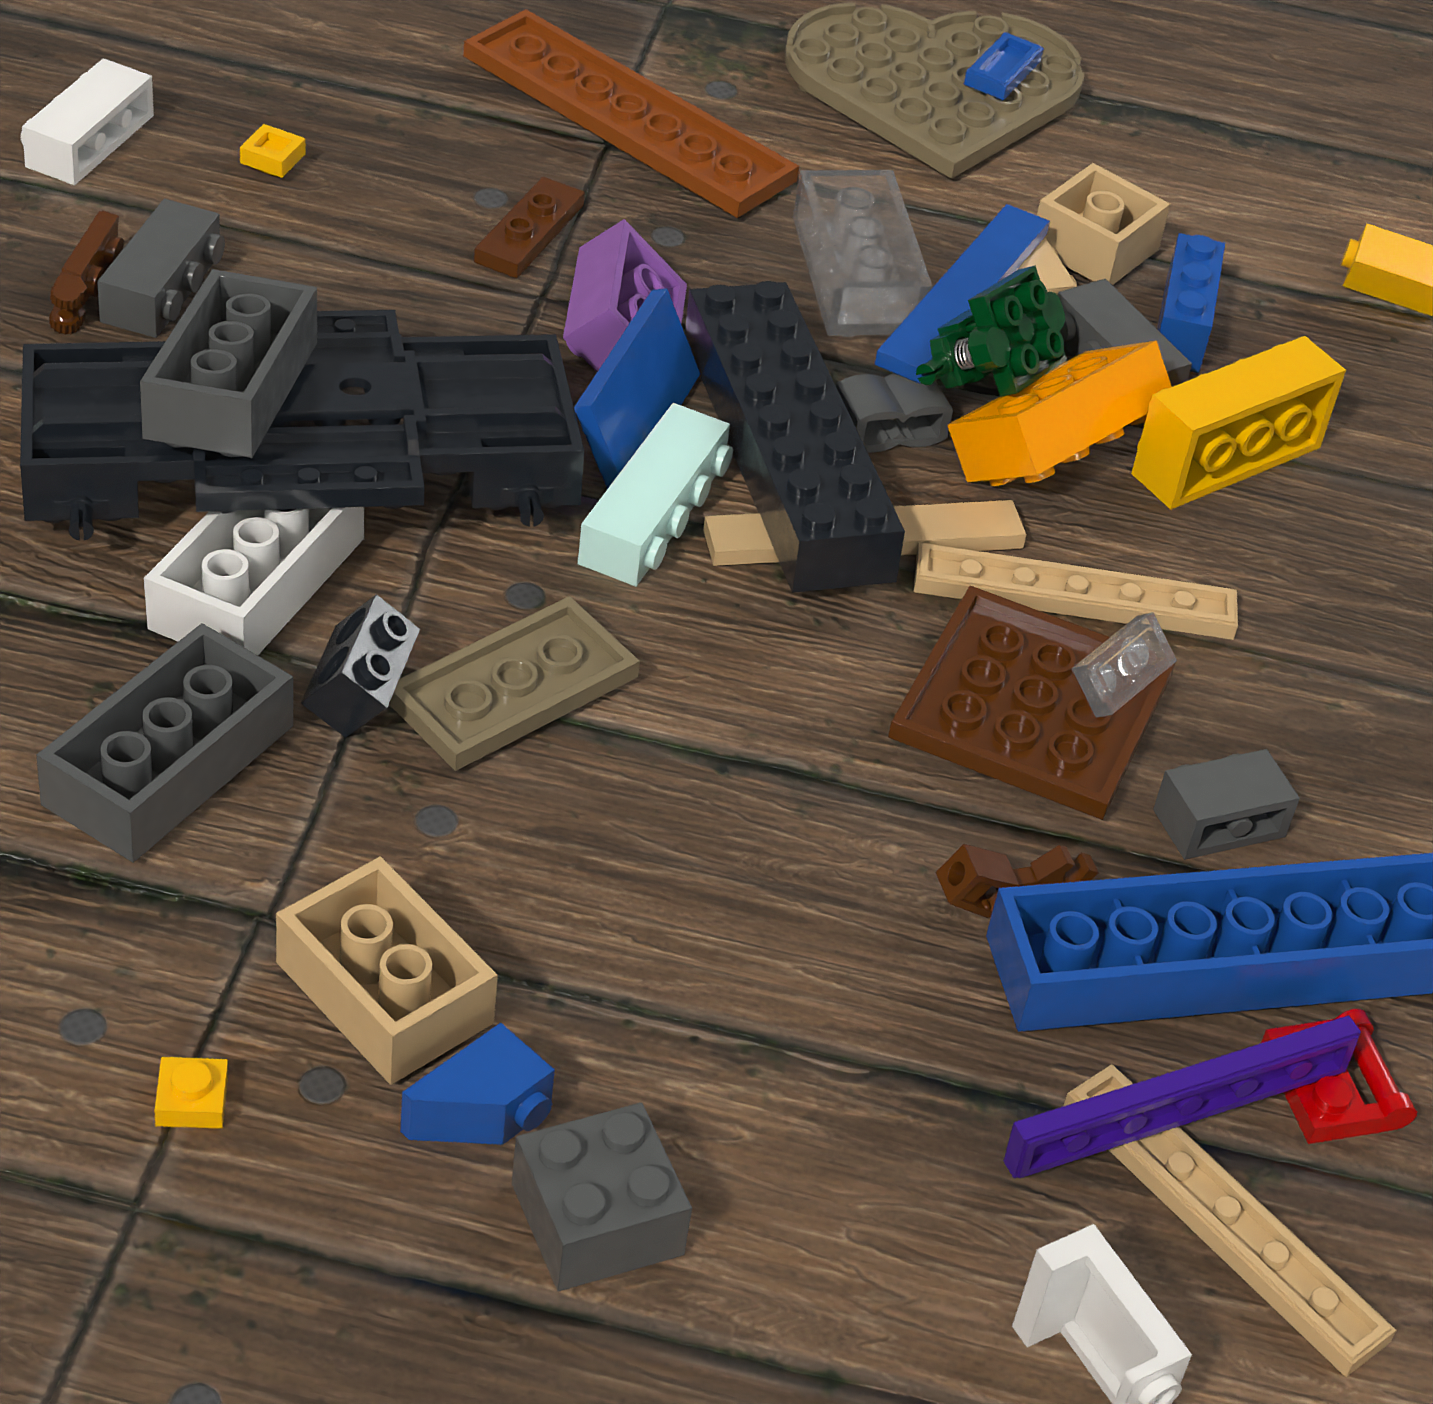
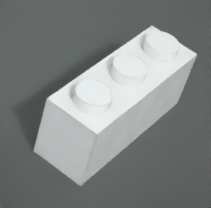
(87, 121)

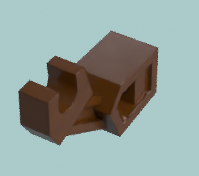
(975, 874)

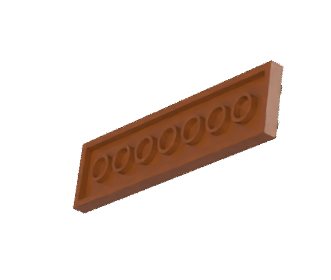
(632, 112)

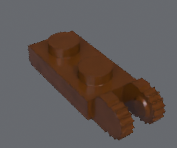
(82, 271)

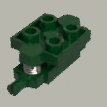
(1005, 332)

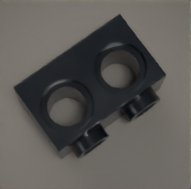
(360, 666)

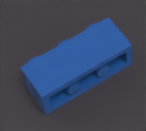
(1191, 295)

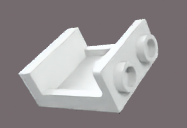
(1105, 1317)

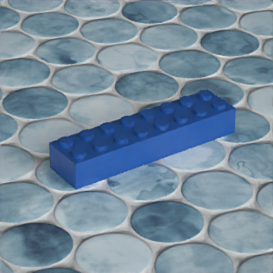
(1214, 941)

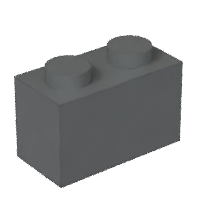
(1225, 803)

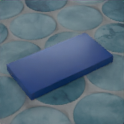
(636, 384)

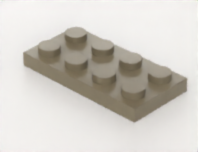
(512, 682)

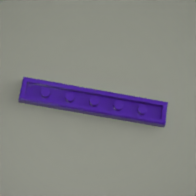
(1179, 1097)

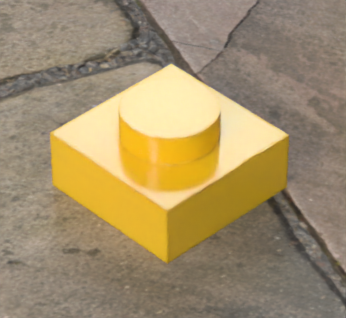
(272, 150)
(191, 1092)

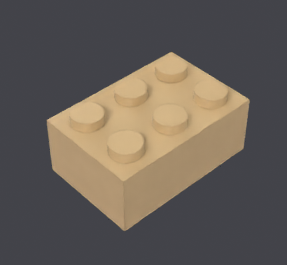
(385, 969)

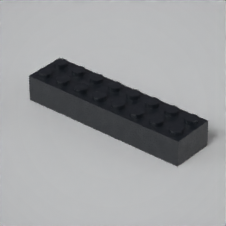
(793, 438)

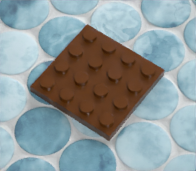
(1011, 708)

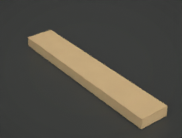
(958, 525)
(1078, 590)
(1250, 1239)

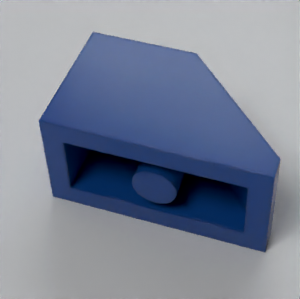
(480, 1093)

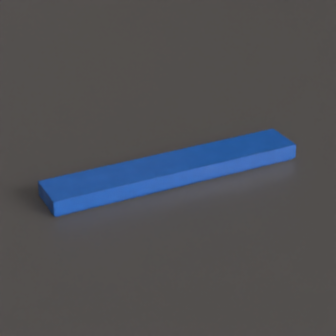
(989, 259)

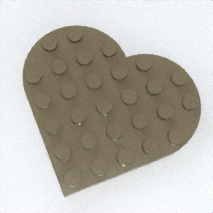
(909, 74)

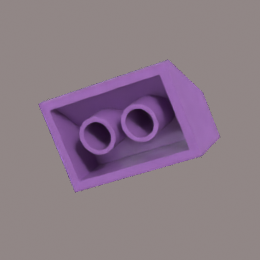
(610, 286)

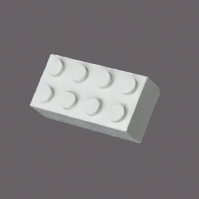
(248, 571)

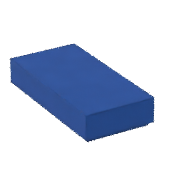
(1003, 66)

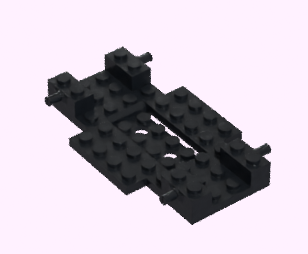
(464, 403)

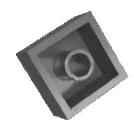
(600, 1196)

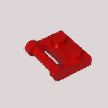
(1333, 1105)

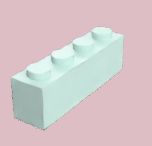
(654, 495)

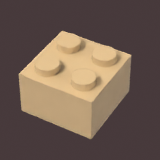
(1103, 224)

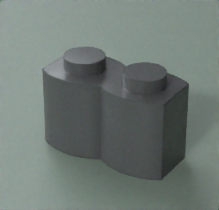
(895, 411)

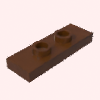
(529, 227)

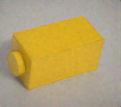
(1391, 268)

